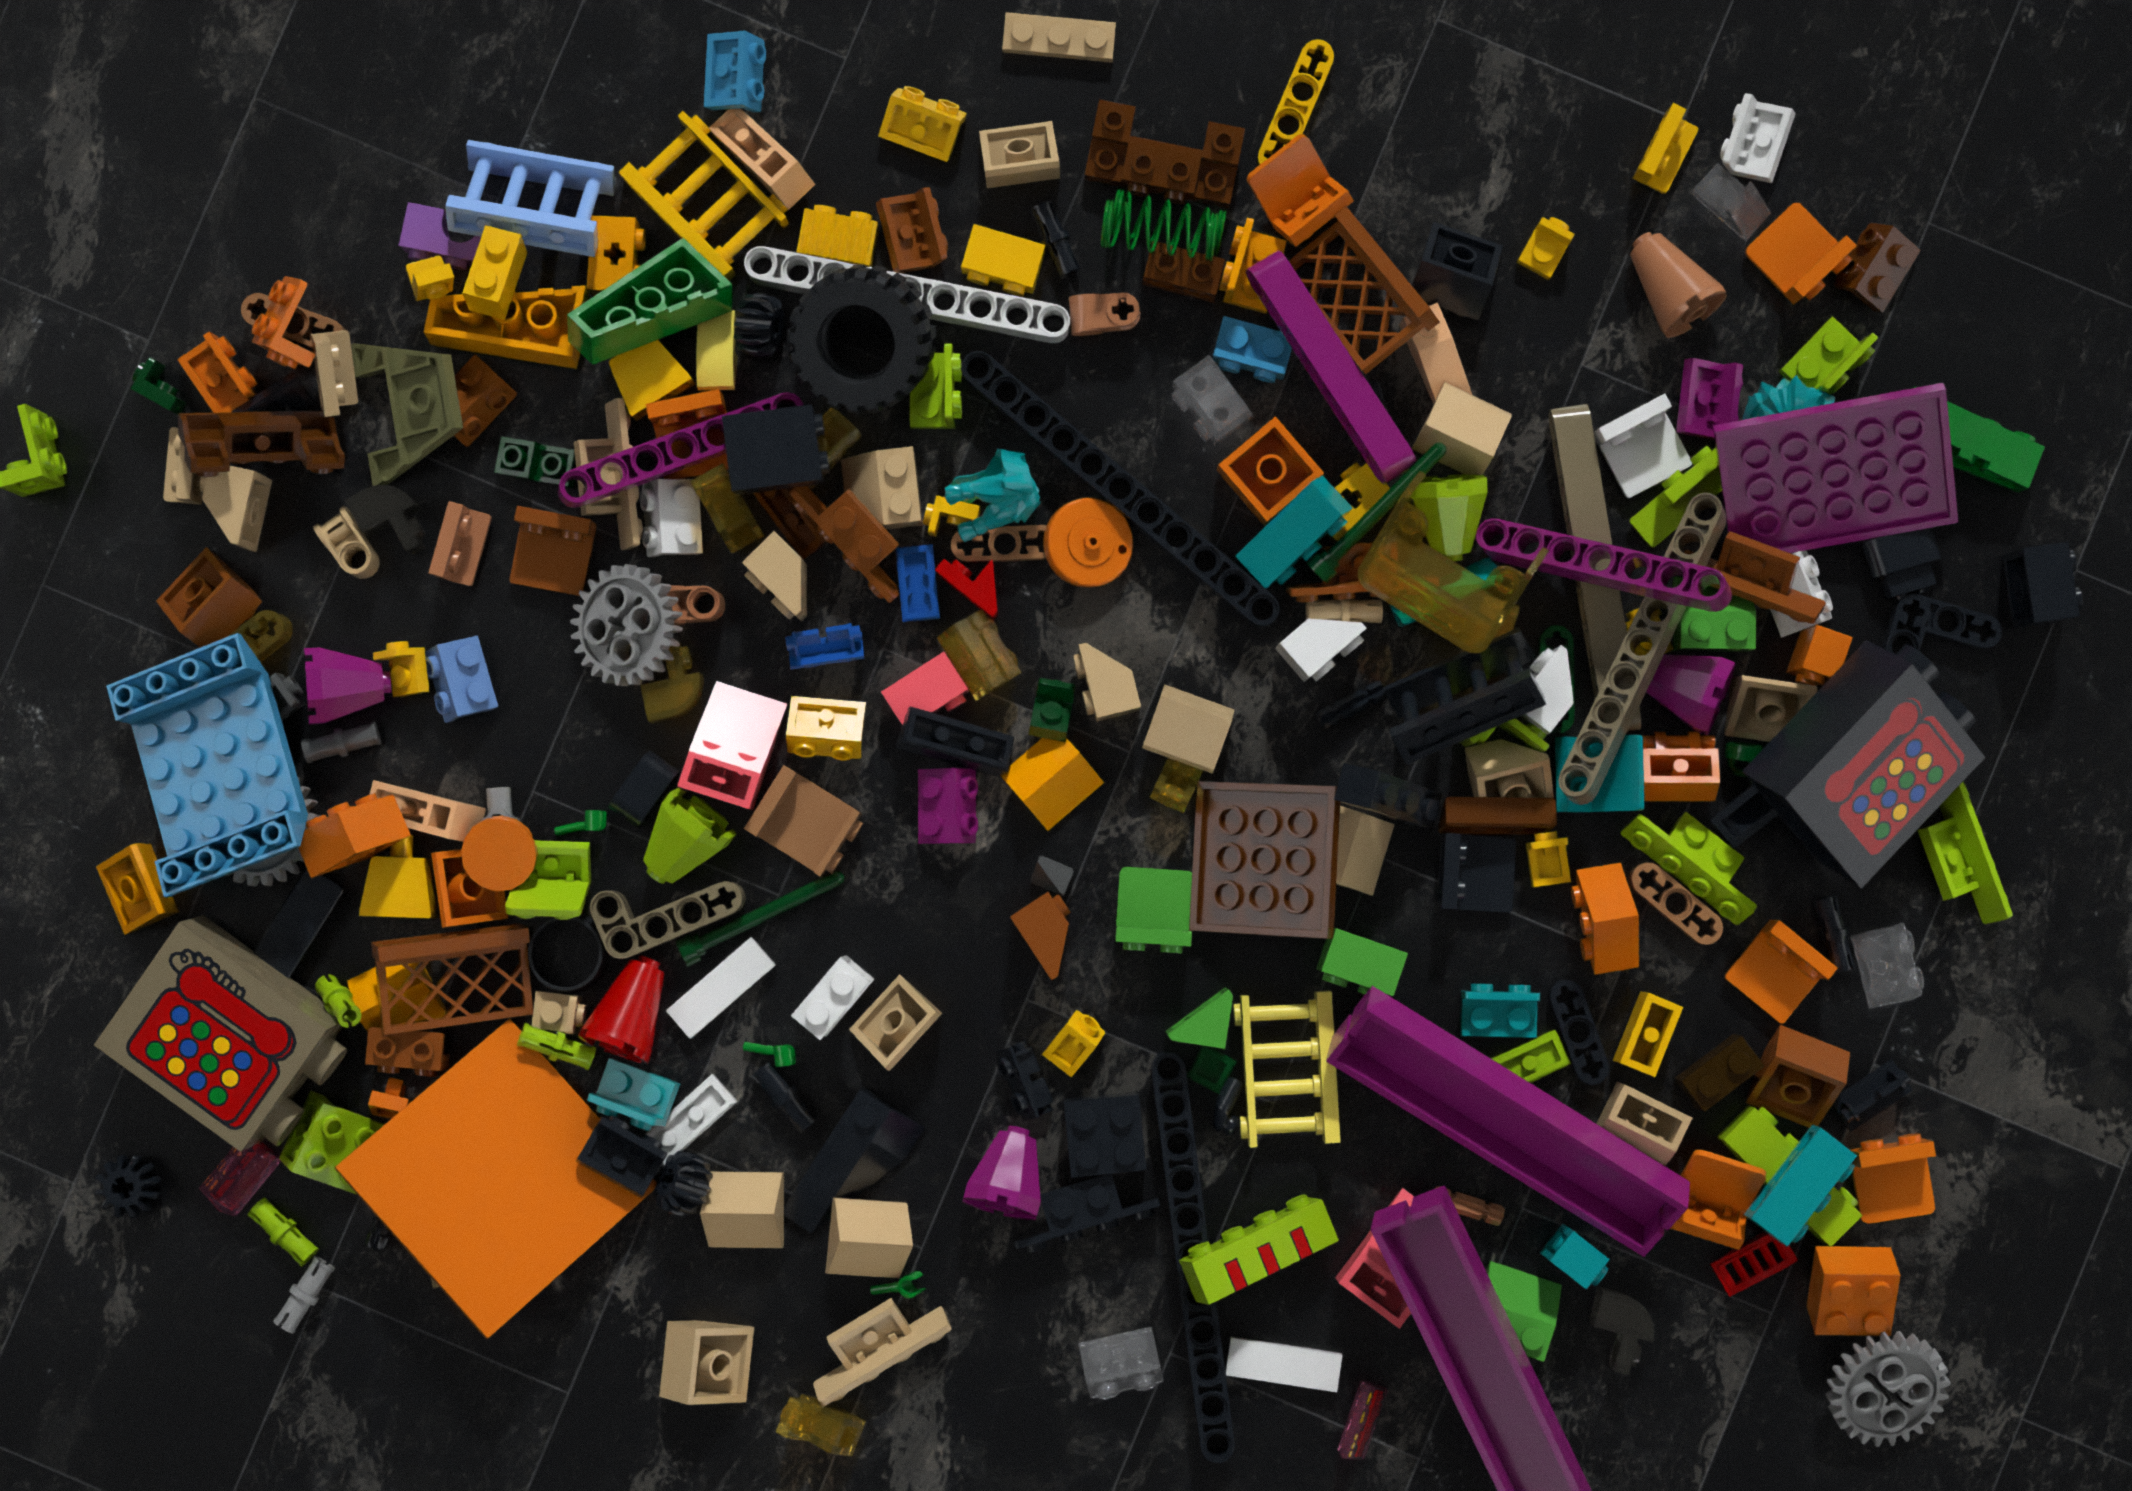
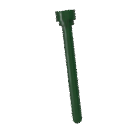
(1327, 561)
(695, 947)

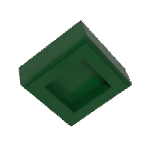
(1211, 1068)

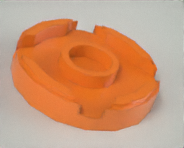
(499, 853)

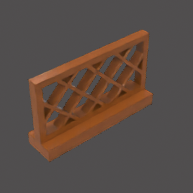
(1388, 277)
(447, 946)

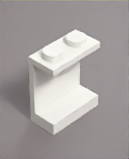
(832, 997)

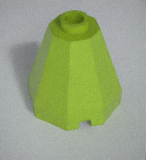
(1452, 511)
(684, 837)

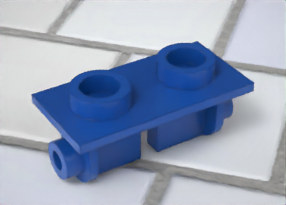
(809, 650)

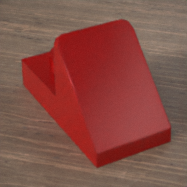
(980, 591)

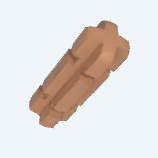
(1476, 1208)

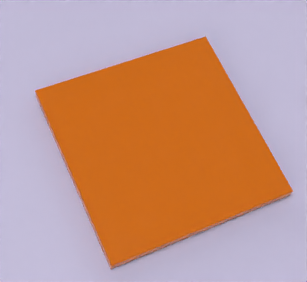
(489, 1180)

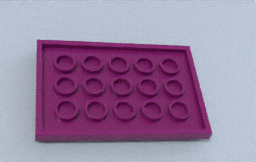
(1839, 470)

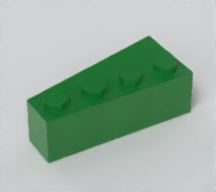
(650, 303)
(1992, 451)

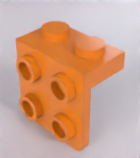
(1297, 190)
(1798, 253)
(270, 327)
(1893, 1178)
(1719, 1197)

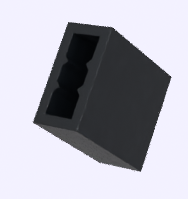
(775, 449)

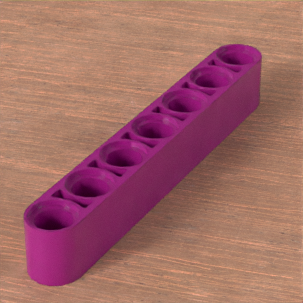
(1331, 367)
(661, 451)
(1618, 572)

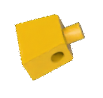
(648, 376)
(399, 885)

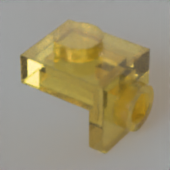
(1176, 785)

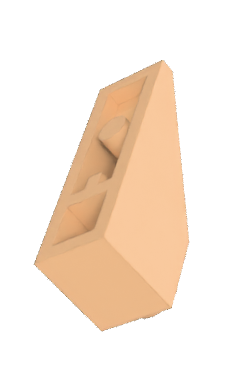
(762, 156)
(1437, 356)
(431, 812)

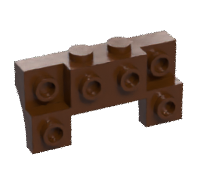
(1163, 167)
(271, 436)

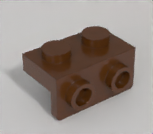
(1877, 265)

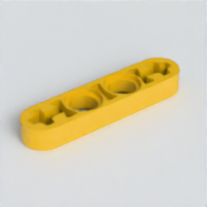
(1290, 105)

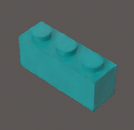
(1295, 533)
(1801, 1186)

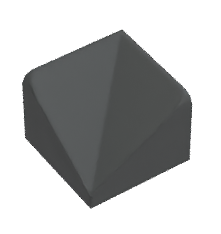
(1052, 875)

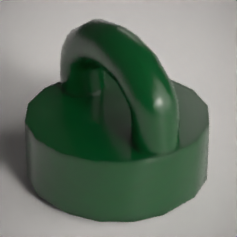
(1740, 751)

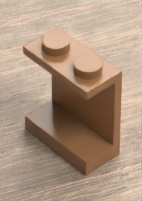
(804, 821)

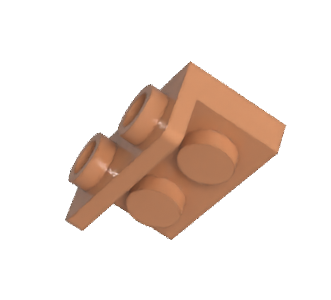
(460, 544)

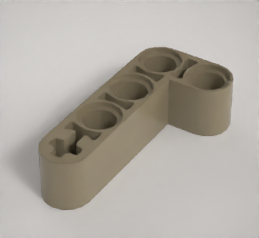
(671, 913)

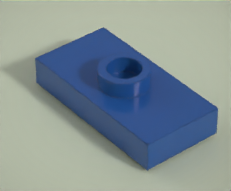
(917, 583)

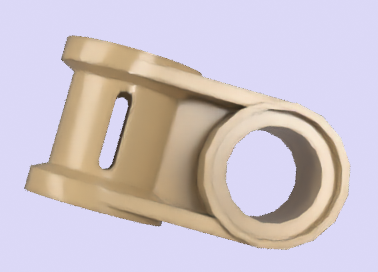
(344, 540)

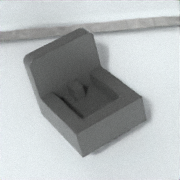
(287, 694)

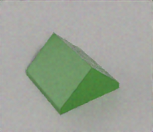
(1205, 1024)

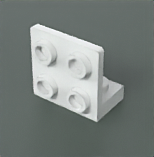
(1642, 447)

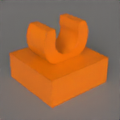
(390, 1102)

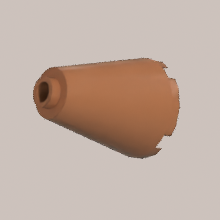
(1674, 284)

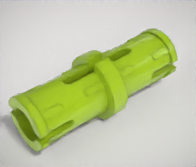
(338, 1001)
(556, 1046)
(283, 1231)

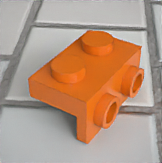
(217, 374)

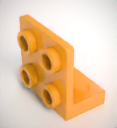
(1249, 249)

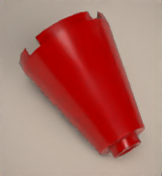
(628, 1012)

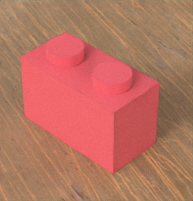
(927, 688)

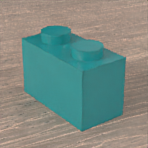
(1575, 1257)

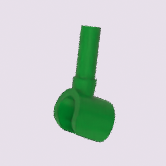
(594, 821)
(783, 1054)
(903, 1286)

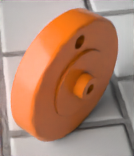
(1088, 542)

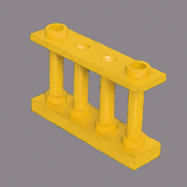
(669, 206)

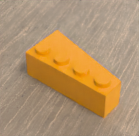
(531, 331)

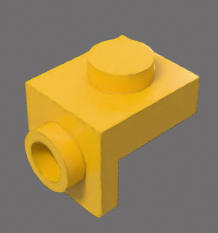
(430, 278)
(1548, 860)

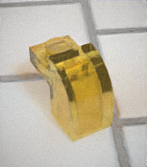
(728, 511)
(675, 695)
(823, 1426)

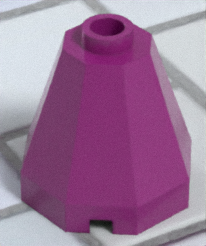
(342, 684)
(1692, 688)
(1007, 1177)

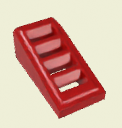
(1760, 1273)

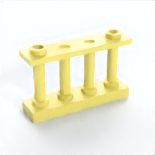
(1321, 1085)

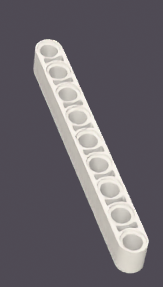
(958, 314)

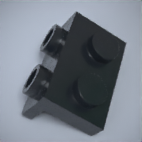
(622, 1155)

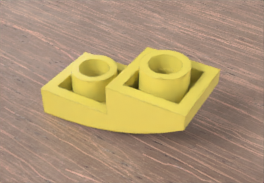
(716, 353)

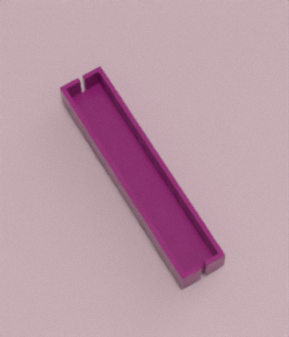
(1508, 1121)
(1475, 1345)

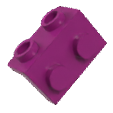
(1708, 396)
(947, 806)

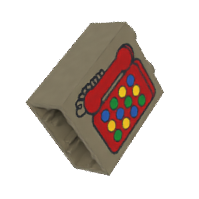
(224, 1035)

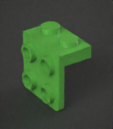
(1154, 909)

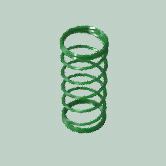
(1120, 199)
(1211, 228)

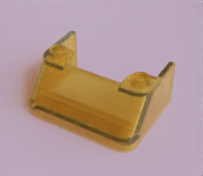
(1435, 587)

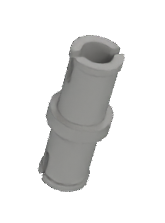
(303, 1294)

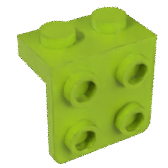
(556, 884)

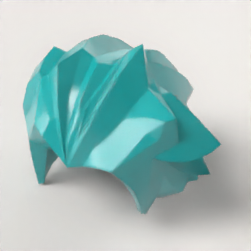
(1784, 398)

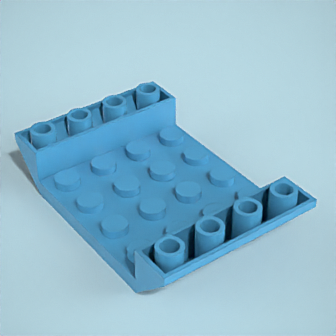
(213, 762)

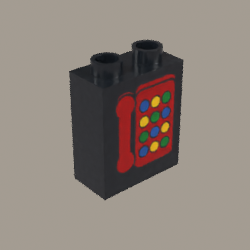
(1867, 760)

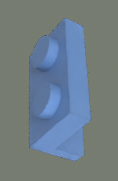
(460, 679)

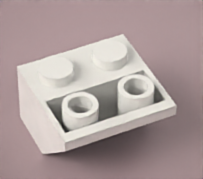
(1316, 643)
(1554, 680)

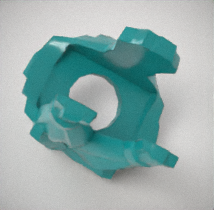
(1004, 485)

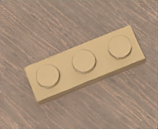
(1059, 37)

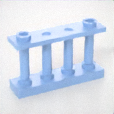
(539, 227)

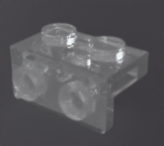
(1888, 965)
(1121, 1363)

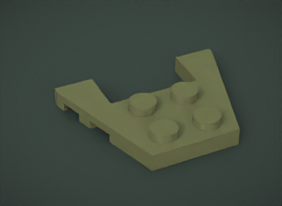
(421, 404)

